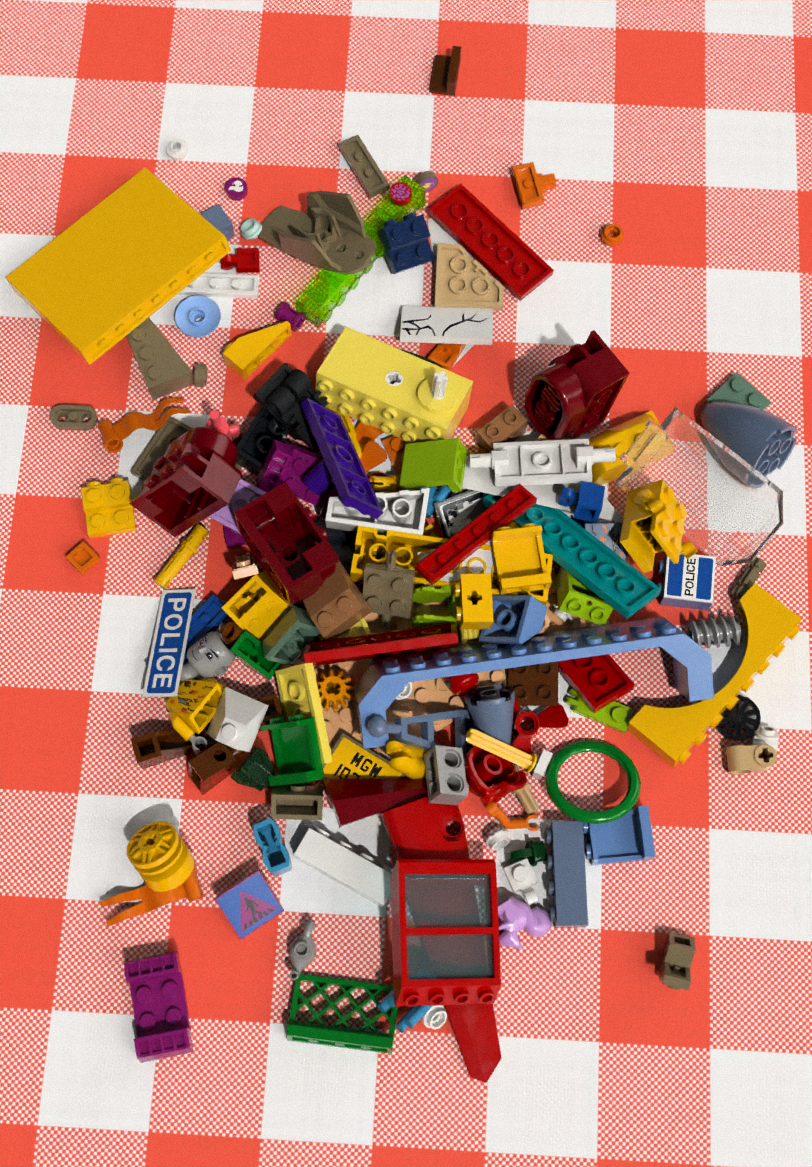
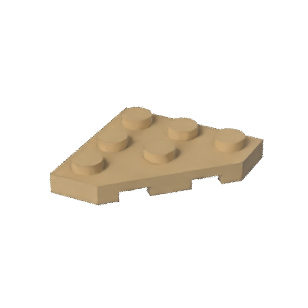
(464, 281)

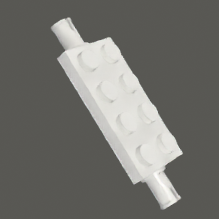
(542, 461)

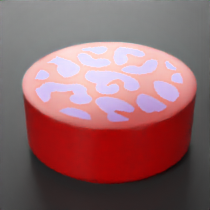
(400, 194)

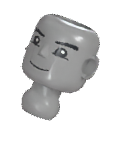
(207, 657)

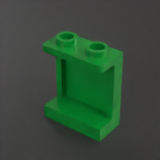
(295, 750)

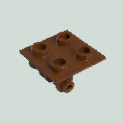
(535, 684)

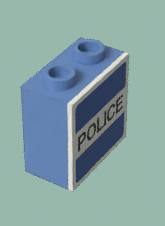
(687, 582)

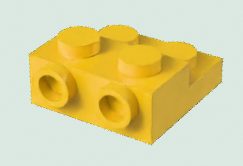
(108, 508)

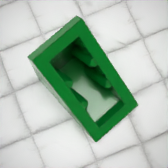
(251, 654)

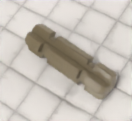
(748, 578)

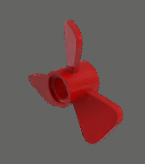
(549, 718)

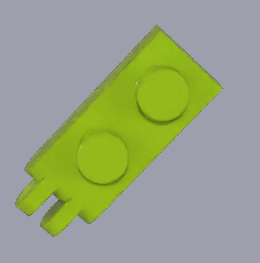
(613, 715)

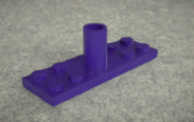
(339, 462)

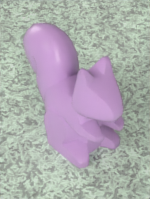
(518, 915)

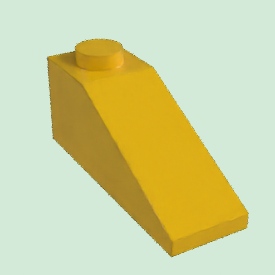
(253, 349)

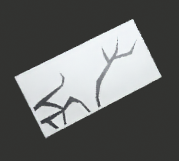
(446, 325)

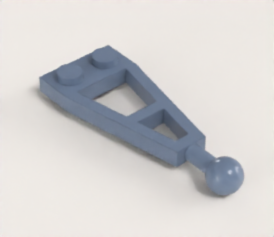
(463, 722)

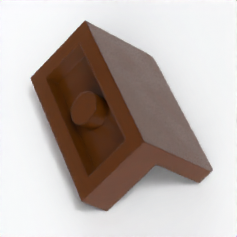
(446, 73)

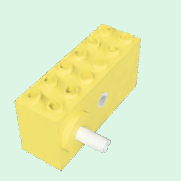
(392, 389)

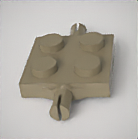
(389, 589)

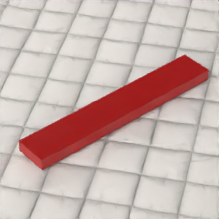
(475, 534)

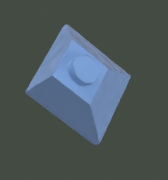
(514, 619)

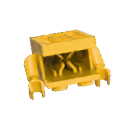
(653, 525)

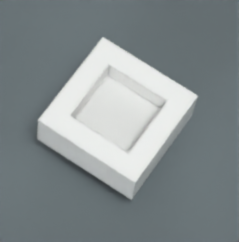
(541, 764)

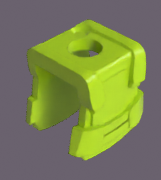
(429, 594)

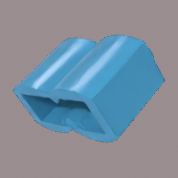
(273, 851)

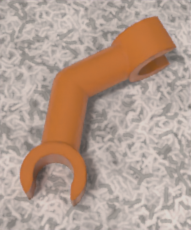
(495, 810)

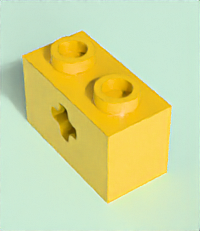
(480, 590)

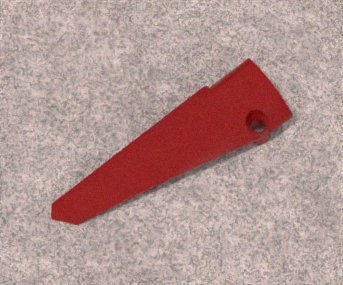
(421, 833)

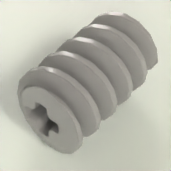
(715, 630)

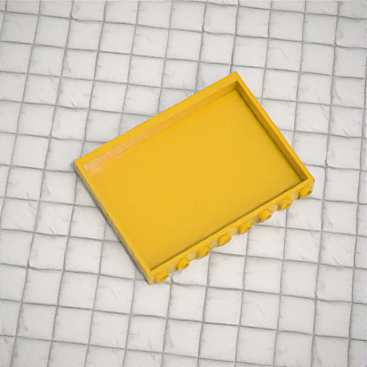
(118, 265)

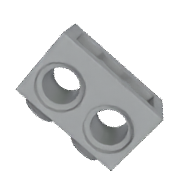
(445, 775)

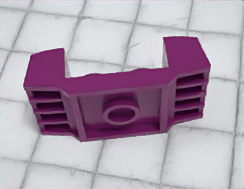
(291, 465)
(159, 1006)

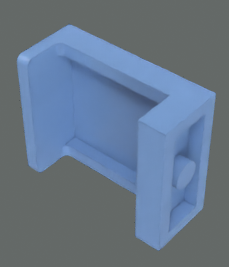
(621, 840)

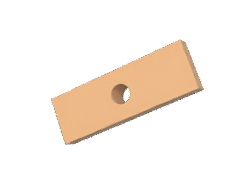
(244, 566)

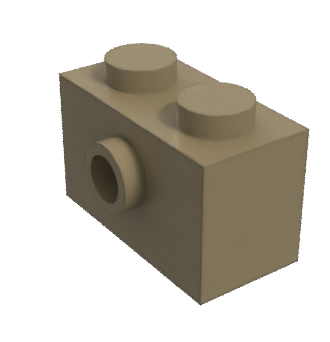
(297, 802)

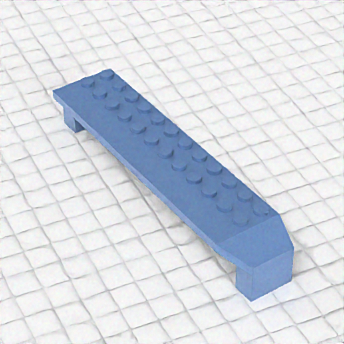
(390, 674)

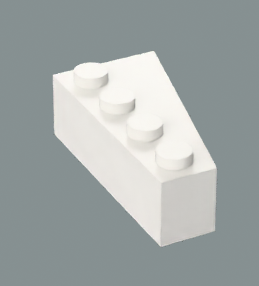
(402, 512)

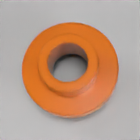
(612, 229)

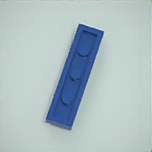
(204, 620)

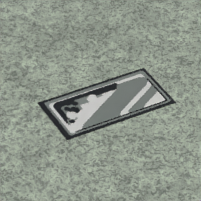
(458, 507)

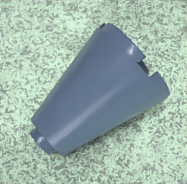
(492, 710)

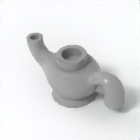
(302, 950)

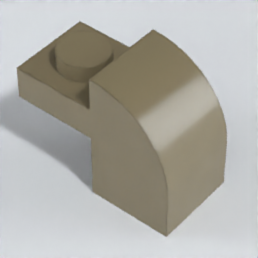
(677, 961)

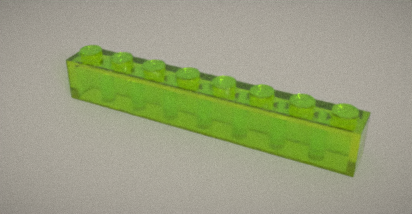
(331, 287)

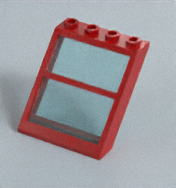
(445, 932)

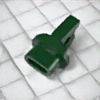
(533, 851)

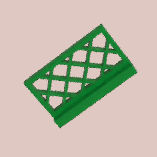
(335, 1035)

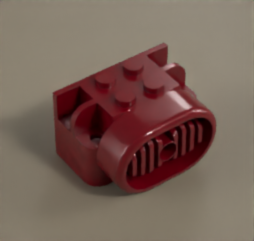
(575, 390)
(190, 480)
(282, 529)

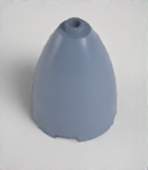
(751, 433)

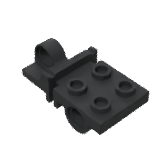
(283, 399)

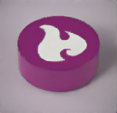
(236, 188)

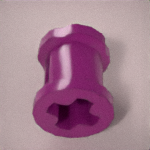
(286, 313)

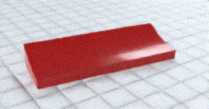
(381, 644)

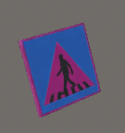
(249, 904)

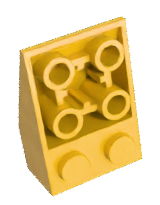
(257, 607)

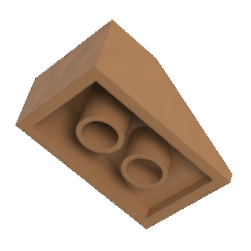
(337, 604)

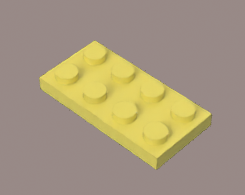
(301, 696)

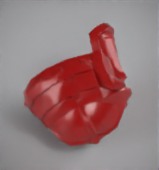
(491, 775)

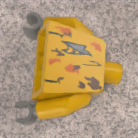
(194, 708)

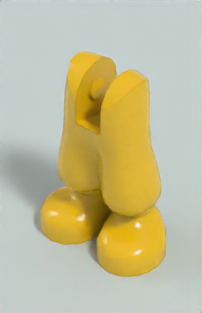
(407, 759)

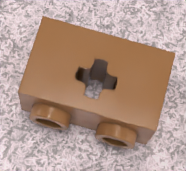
(503, 428)

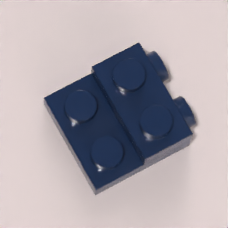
(406, 242)

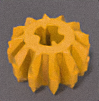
(343, 690)

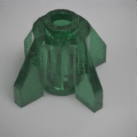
(255, 771)

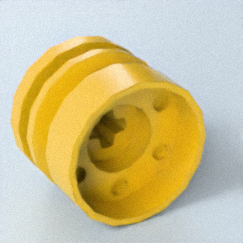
(160, 856)

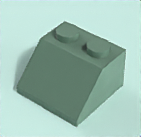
(289, 638)

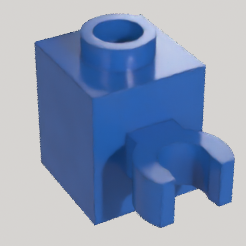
(587, 501)

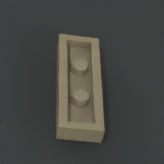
(364, 166)

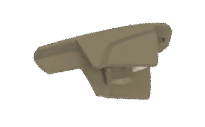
(324, 236)

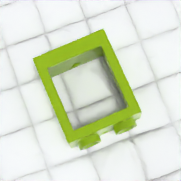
(573, 599)

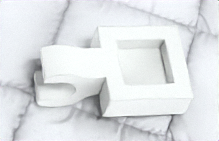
(521, 879)

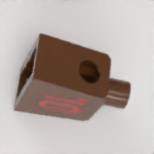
(212, 766)

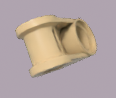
(746, 759)

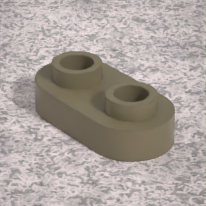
(75, 416)

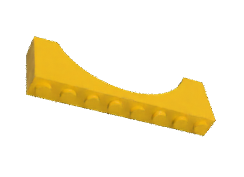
(676, 730)

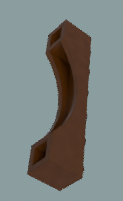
(169, 745)

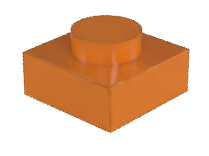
(83, 558)

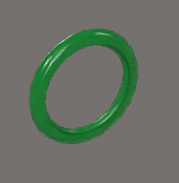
(573, 812)

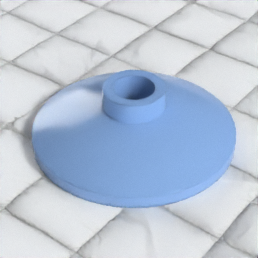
(194, 308)

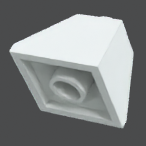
(237, 720)

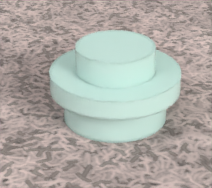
(250, 229)

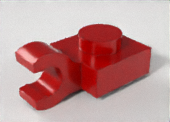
(245, 260)

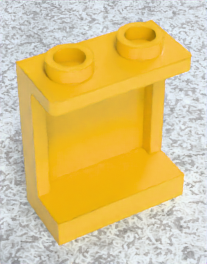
(520, 559)

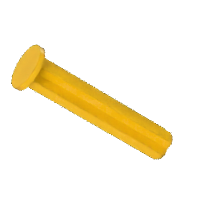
(501, 749)

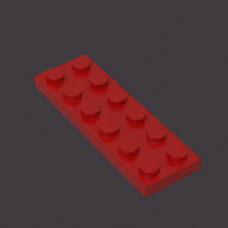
(490, 242)

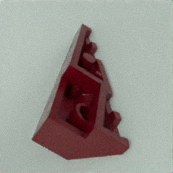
(363, 798)

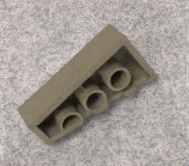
(158, 361)

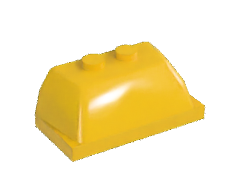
(622, 439)

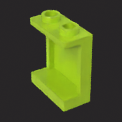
(433, 464)

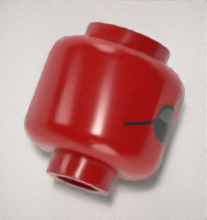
(462, 683)

